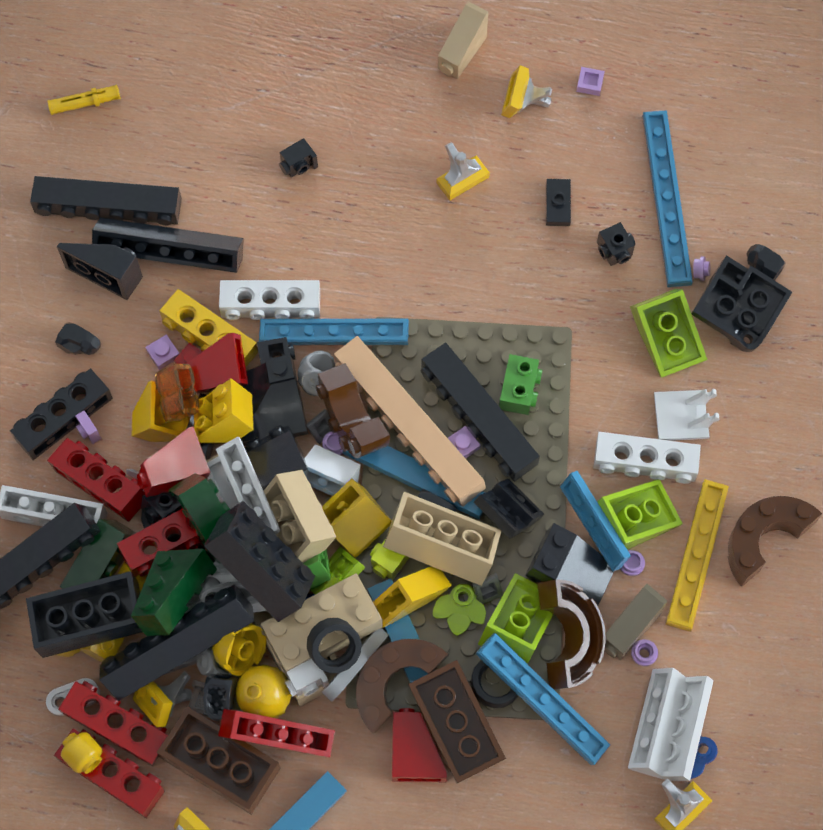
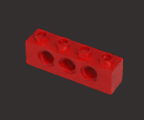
(66, 462)
(156, 535)
(74, 708)
(276, 733)
(141, 800)

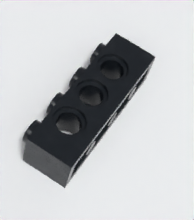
(59, 426)

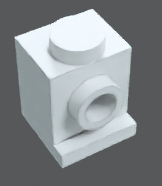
(305, 679)

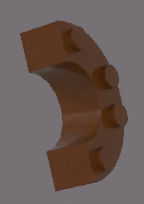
(347, 413)
(766, 515)
(583, 632)
(381, 667)

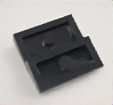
(509, 508)

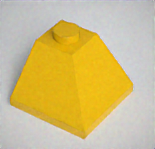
(148, 420)

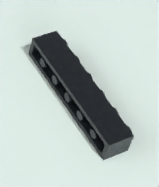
(106, 200)
(171, 244)
(479, 412)
(44, 550)
(194, 633)

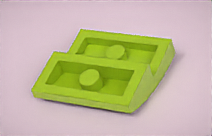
(341, 567)

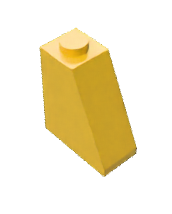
(410, 594)

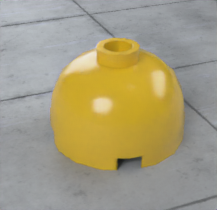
(240, 649)
(263, 691)

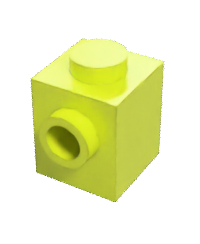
(386, 562)

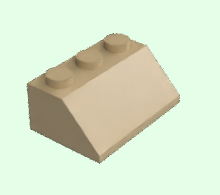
(299, 515)

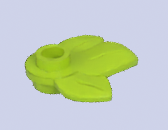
(460, 613)

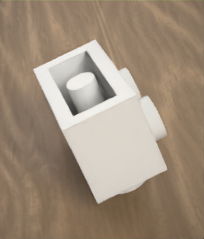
(329, 470)

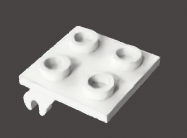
(683, 414)

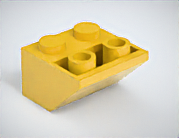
(224, 414)
(355, 517)

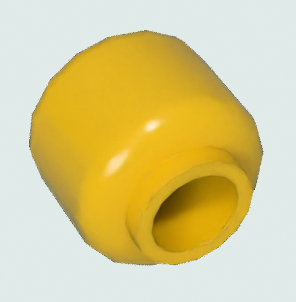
(81, 752)

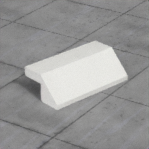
(238, 481)
(670, 725)

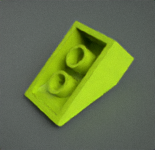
(669, 332)
(640, 513)
(518, 618)

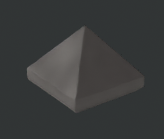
(319, 426)
(489, 590)

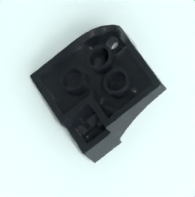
(741, 303)
(275, 398)

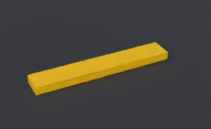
(697, 555)

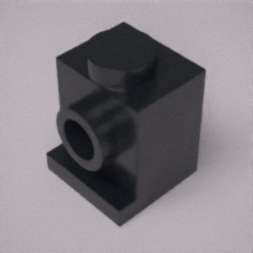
(297, 158)
(275, 347)

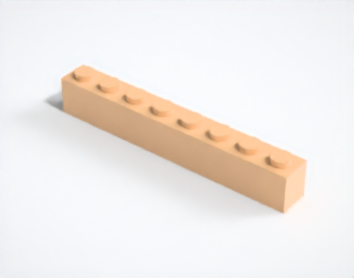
(411, 423)

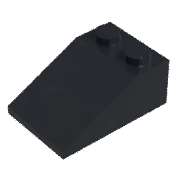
(104, 265)
(275, 454)
(570, 558)

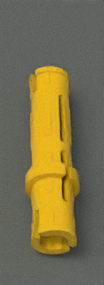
(84, 99)

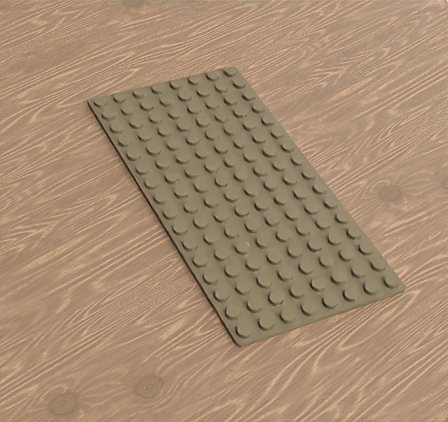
(485, 353)

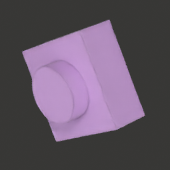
(590, 81)
(162, 352)
(87, 428)
(464, 442)

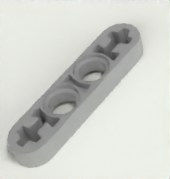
(342, 679)

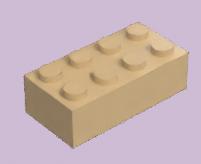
(442, 538)
(344, 601)

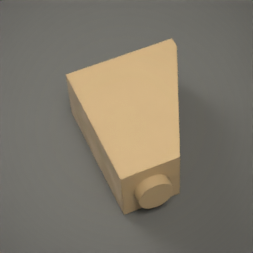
(463, 40)

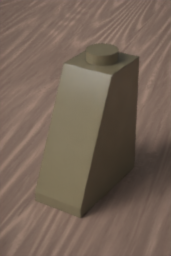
(634, 622)

